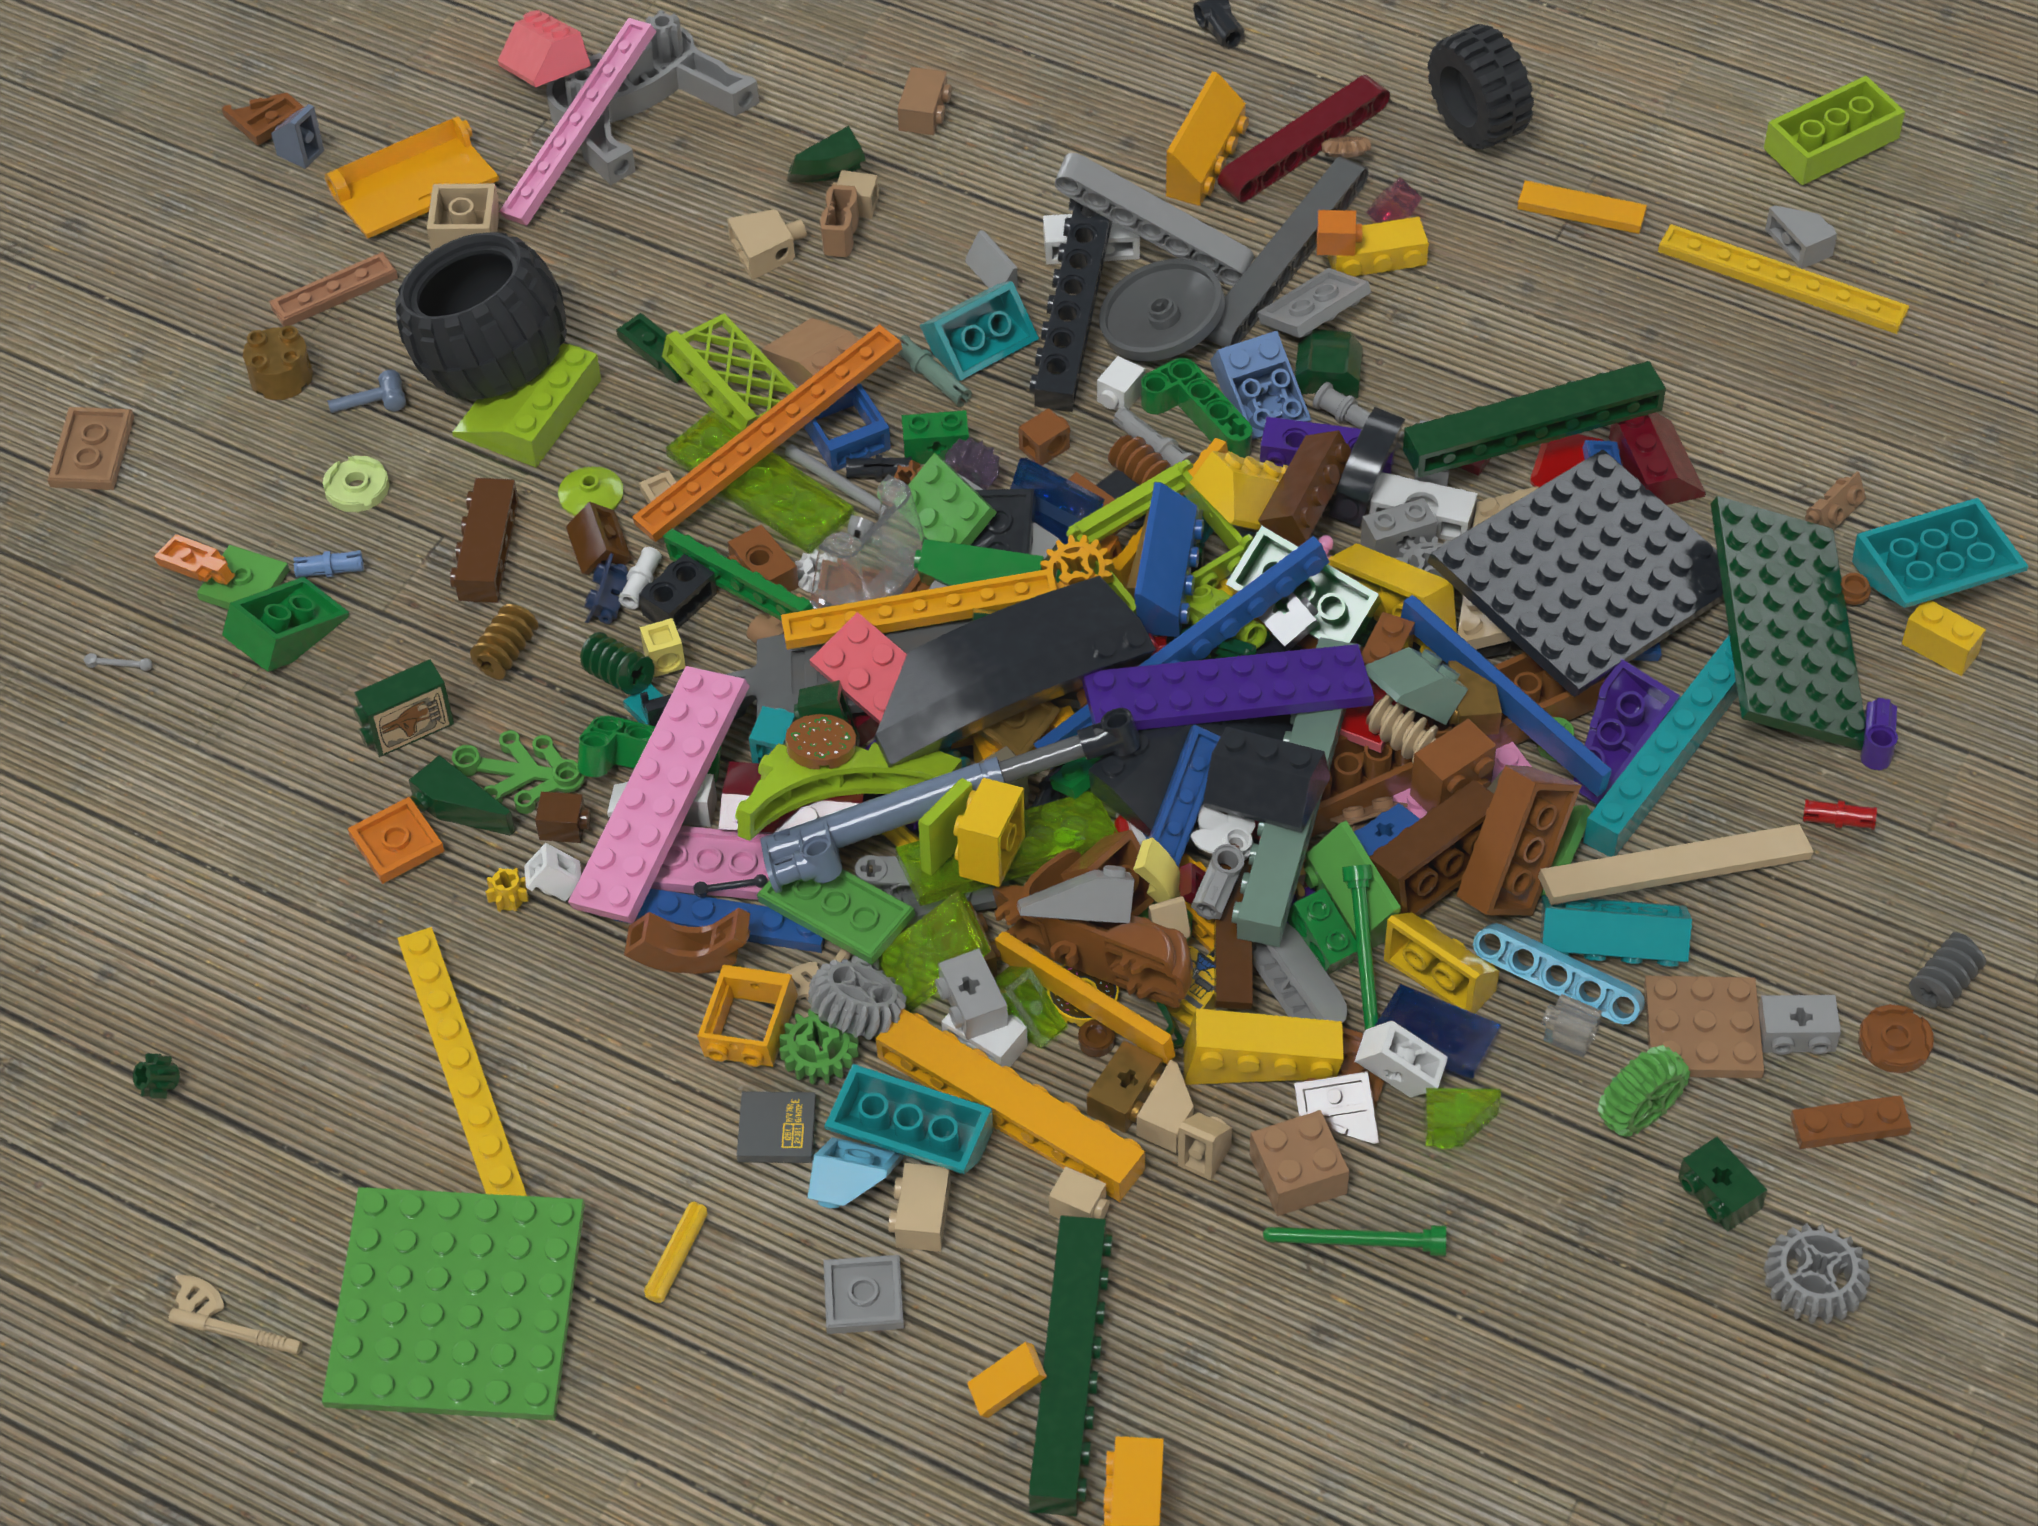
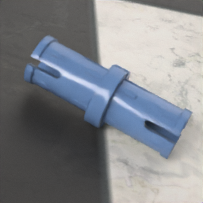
(328, 564)

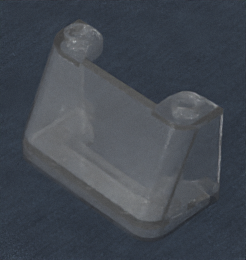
(879, 561)

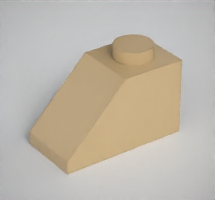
(1165, 1109)
(1203, 1144)

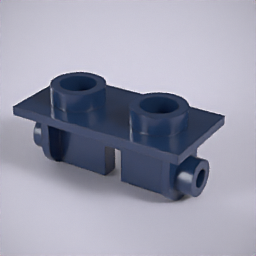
(601, 601)

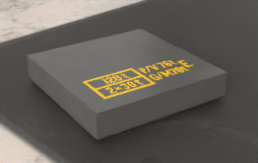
(776, 1127)

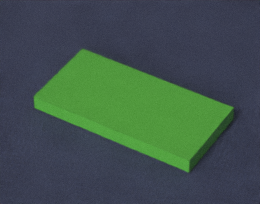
(843, 912)

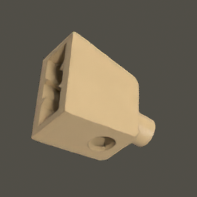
(764, 240)

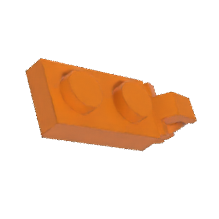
(194, 560)

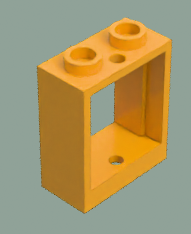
(754, 986)

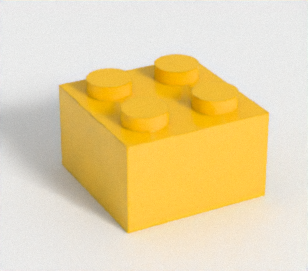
(990, 831)

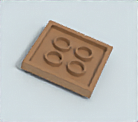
(1707, 1023)

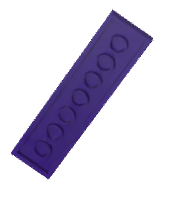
(1232, 687)

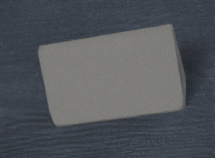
(990, 262)

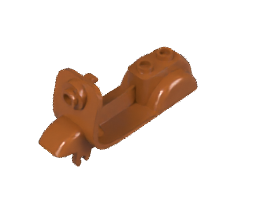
(1131, 955)

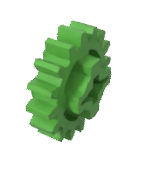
(803, 1055)

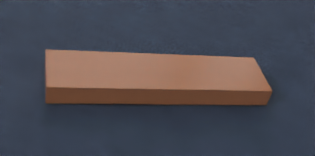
(333, 289)

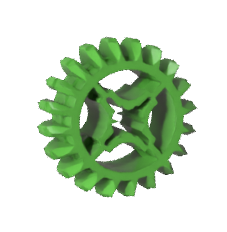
(1643, 1090)

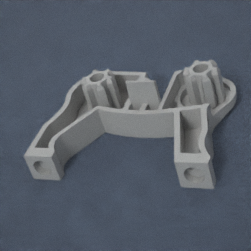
(664, 67)

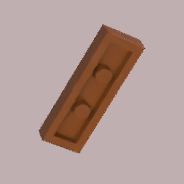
(1850, 1122)

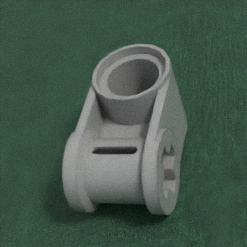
(886, 874)

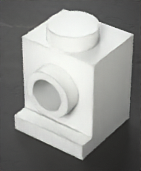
(552, 872)

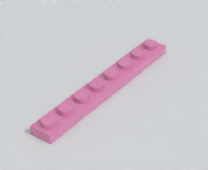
(577, 121)

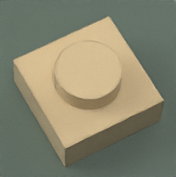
(656, 485)

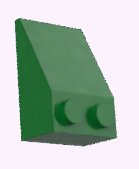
(282, 622)

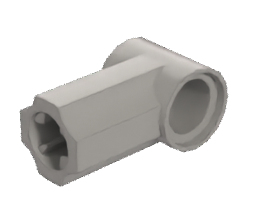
(1218, 882)

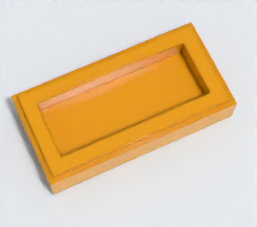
(1006, 1379)

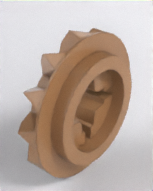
(1346, 146)

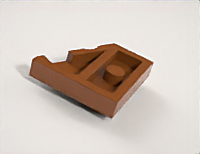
(262, 116)

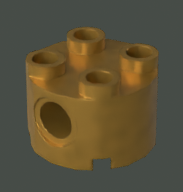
(277, 362)

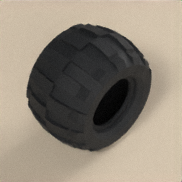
(481, 315)

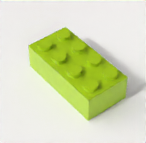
(1834, 130)

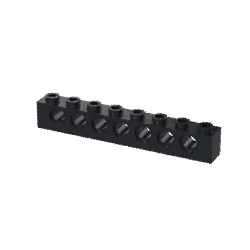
(1060, 390)

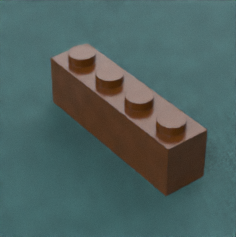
(485, 540)

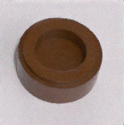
(1095, 1039)

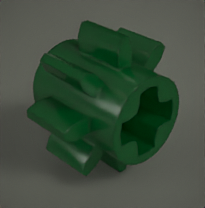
(156, 1076)

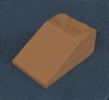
(808, 349)

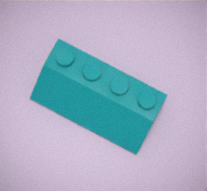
(1618, 929)
(911, 1119)

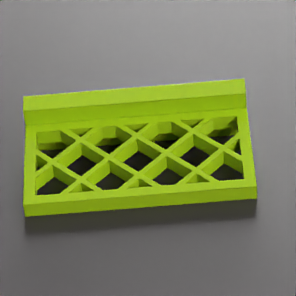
(713, 384)

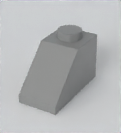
(1801, 235)

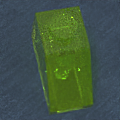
(1030, 1003)
(1457, 1114)

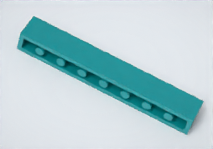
(1663, 755)

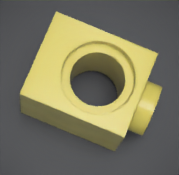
(663, 646)

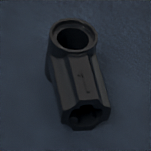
(1219, 20)

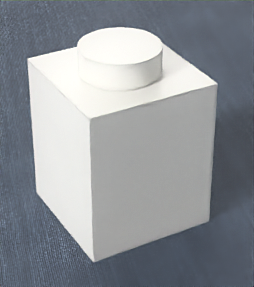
(1120, 384)

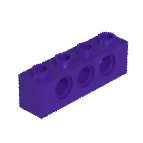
(1284, 436)

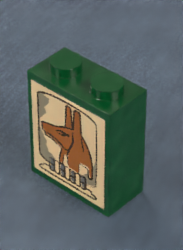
(403, 708)

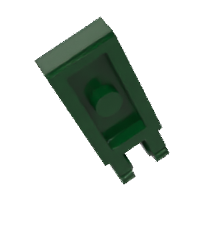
(648, 342)

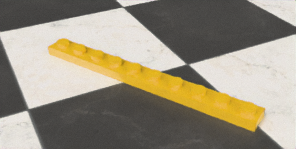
(460, 1064)

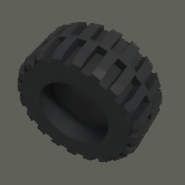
(1480, 86)

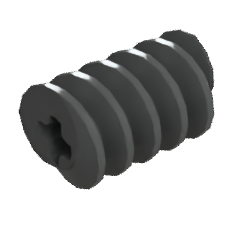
(1947, 972)

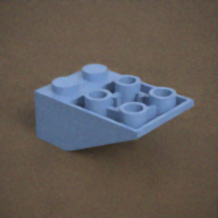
(1259, 381)

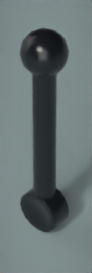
(701, 888)

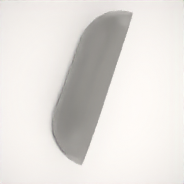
(1298, 979)

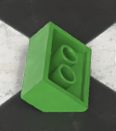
(1324, 870)

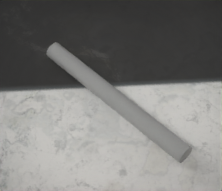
(833, 478)

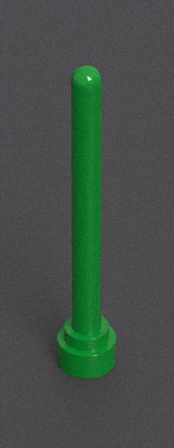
(1358, 880)
(1431, 1240)

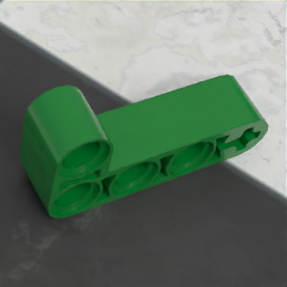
(1186, 386)
(619, 742)

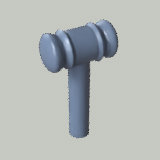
(389, 391)

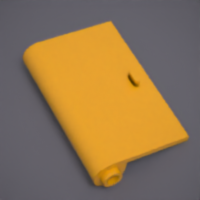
(400, 178)

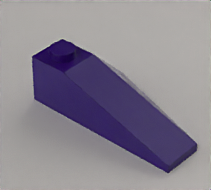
(1624, 719)

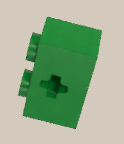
(932, 433)

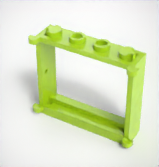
(1137, 503)

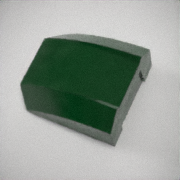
(827, 158)
(1329, 358)

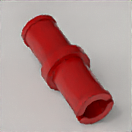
(1840, 814)

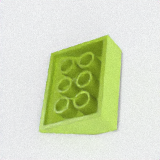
(535, 415)

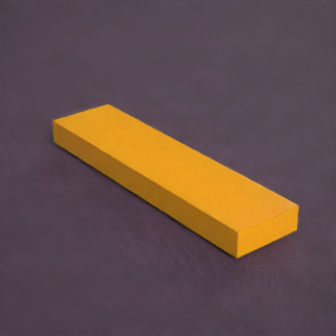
(1582, 207)

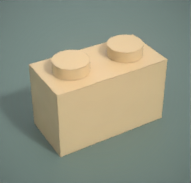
(921, 1207)

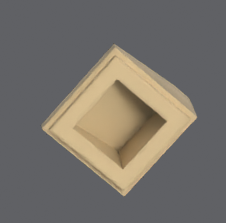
(1171, 914)

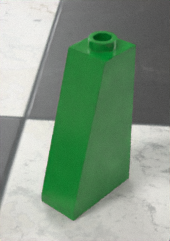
(963, 563)

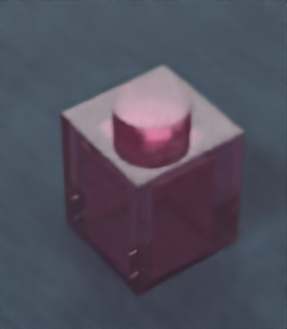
(1394, 202)

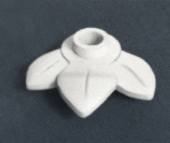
(1223, 829)

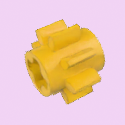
(507, 889)

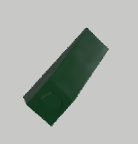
(457, 799)

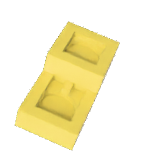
(1158, 870)

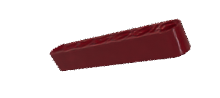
(1303, 138)

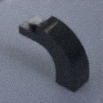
(1365, 466)

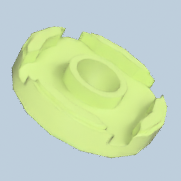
(359, 497)

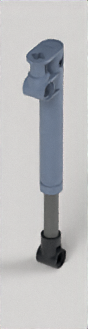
(812, 847)

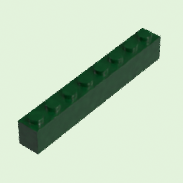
(1533, 419)
(1068, 1365)

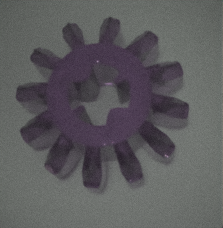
(974, 462)

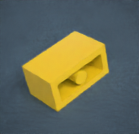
(1943, 636)

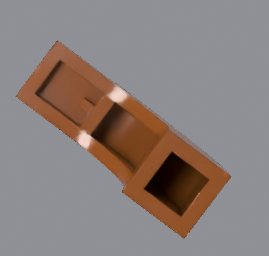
(686, 948)

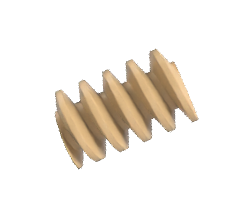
(1400, 727)

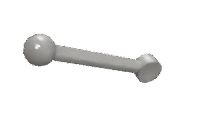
(91, 661)

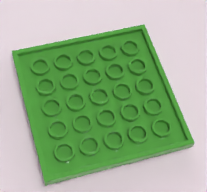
(455, 1304)

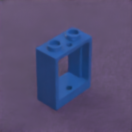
(860, 443)

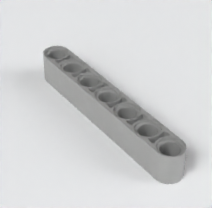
(1151, 218)

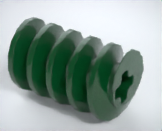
(616, 663)

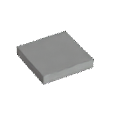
(863, 1294)

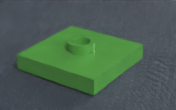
(252, 575)

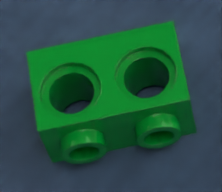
(1323, 930)

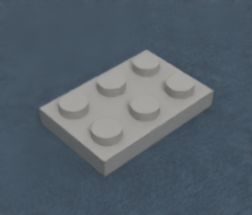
(1314, 302)

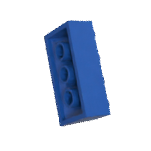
(1167, 562)

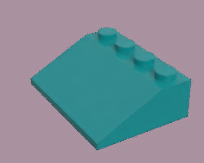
(1936, 554)

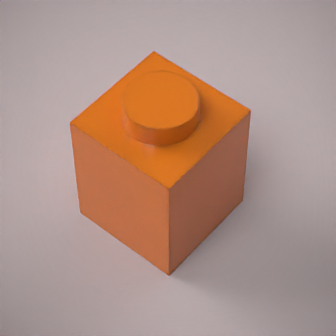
(1337, 232)

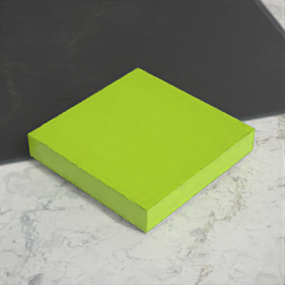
(937, 827)

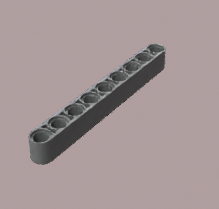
(1286, 251)

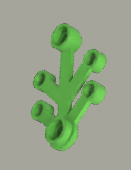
(523, 771)

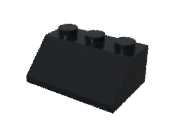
(1265, 779)

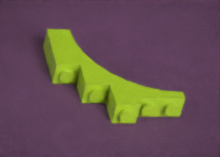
(790, 785)

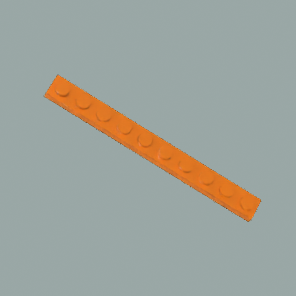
(767, 433)

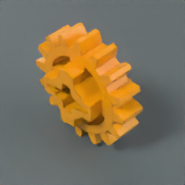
(1078, 556)

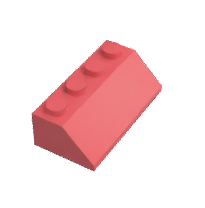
(543, 49)

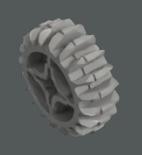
(855, 998)
(1813, 1285)

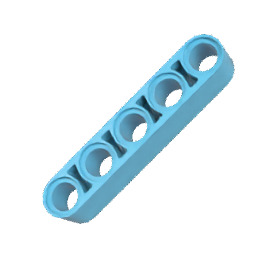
(1540, 972)

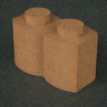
(839, 220)

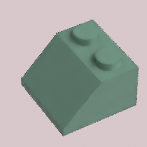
(1419, 682)

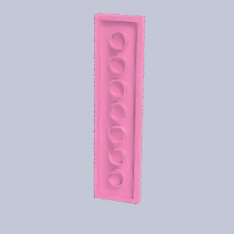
(659, 795)

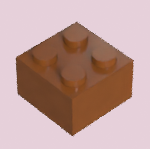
(1451, 764)
(1115, 850)

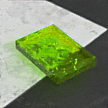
(936, 937)

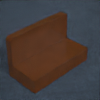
(596, 535)

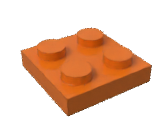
(395, 840)

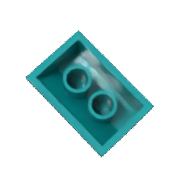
(980, 330)

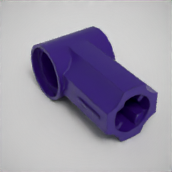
(1879, 734)

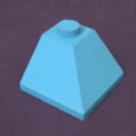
(847, 1170)

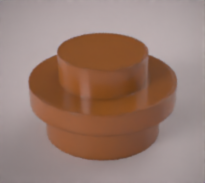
(1855, 588)

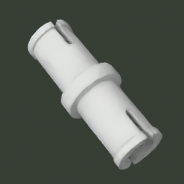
(639, 577)

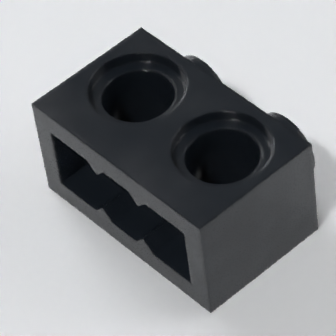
(678, 592)

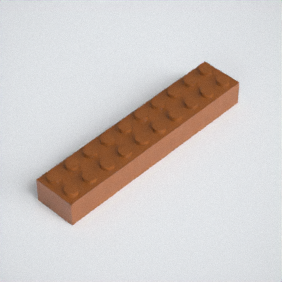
(1365, 774)

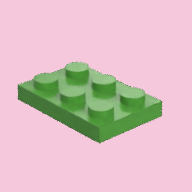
(948, 504)

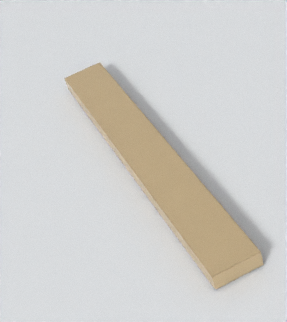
(1675, 864)

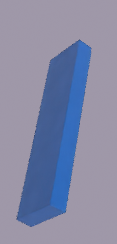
(1185, 793)

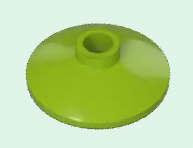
(592, 485)

